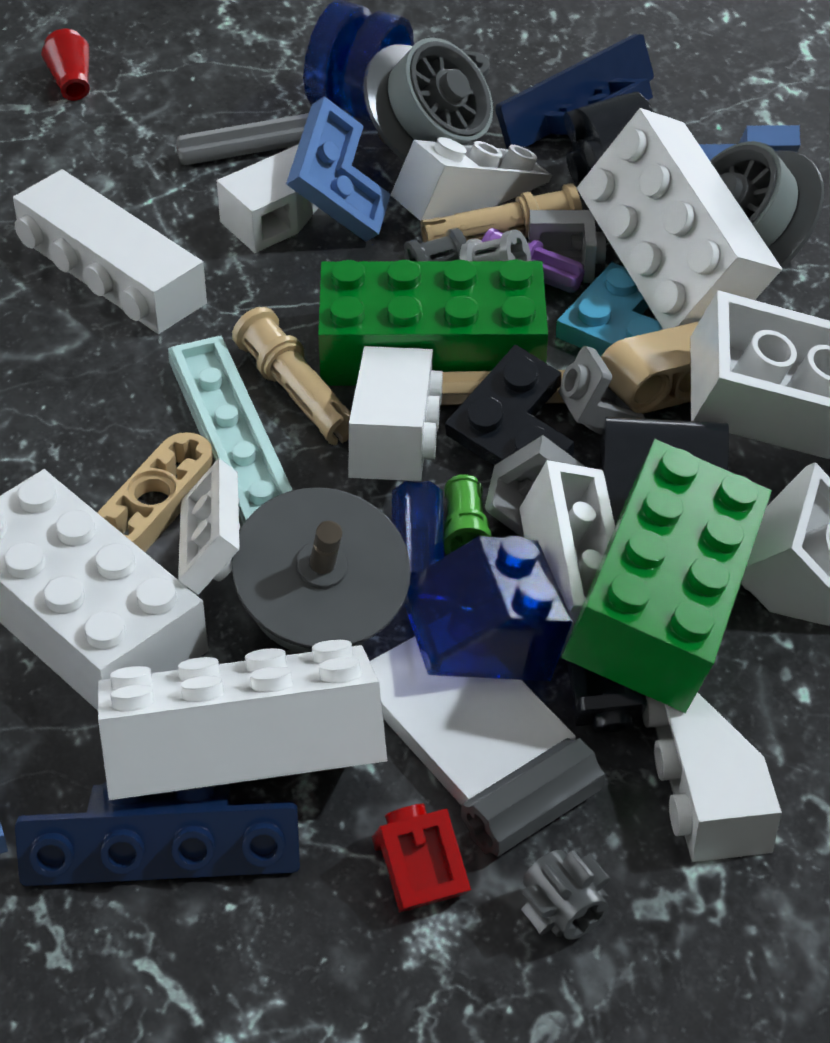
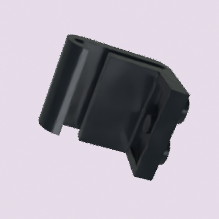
(628, 441)

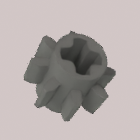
(565, 894)

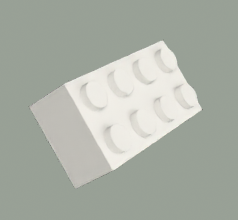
(674, 221)
(763, 373)
(87, 591)
(239, 719)

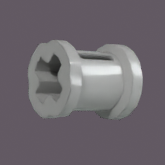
(509, 247)

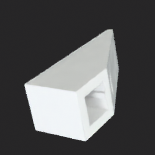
(460, 178)
(260, 205)
(717, 782)

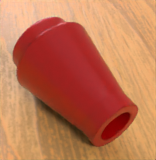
(68, 61)

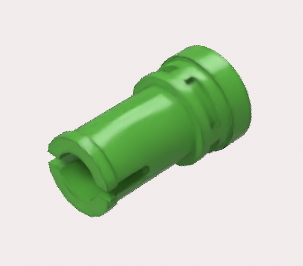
(464, 512)

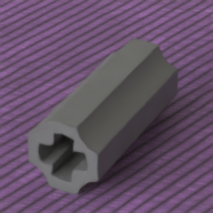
(532, 796)

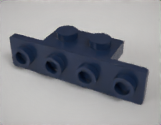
(609, 73)
(158, 838)

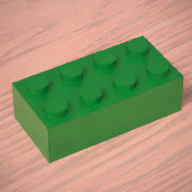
(456, 307)
(669, 577)

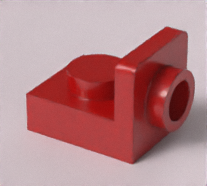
(421, 856)

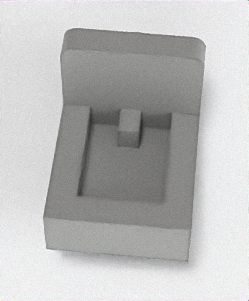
(570, 235)
(587, 391)
(515, 476)

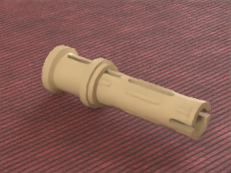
(503, 217)
(282, 361)

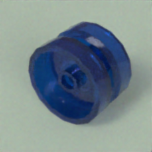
(343, 47)

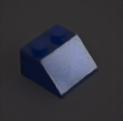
(489, 612)

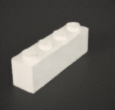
(110, 251)

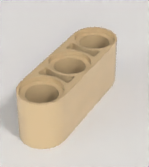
(652, 368)

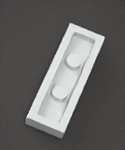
(209, 528)

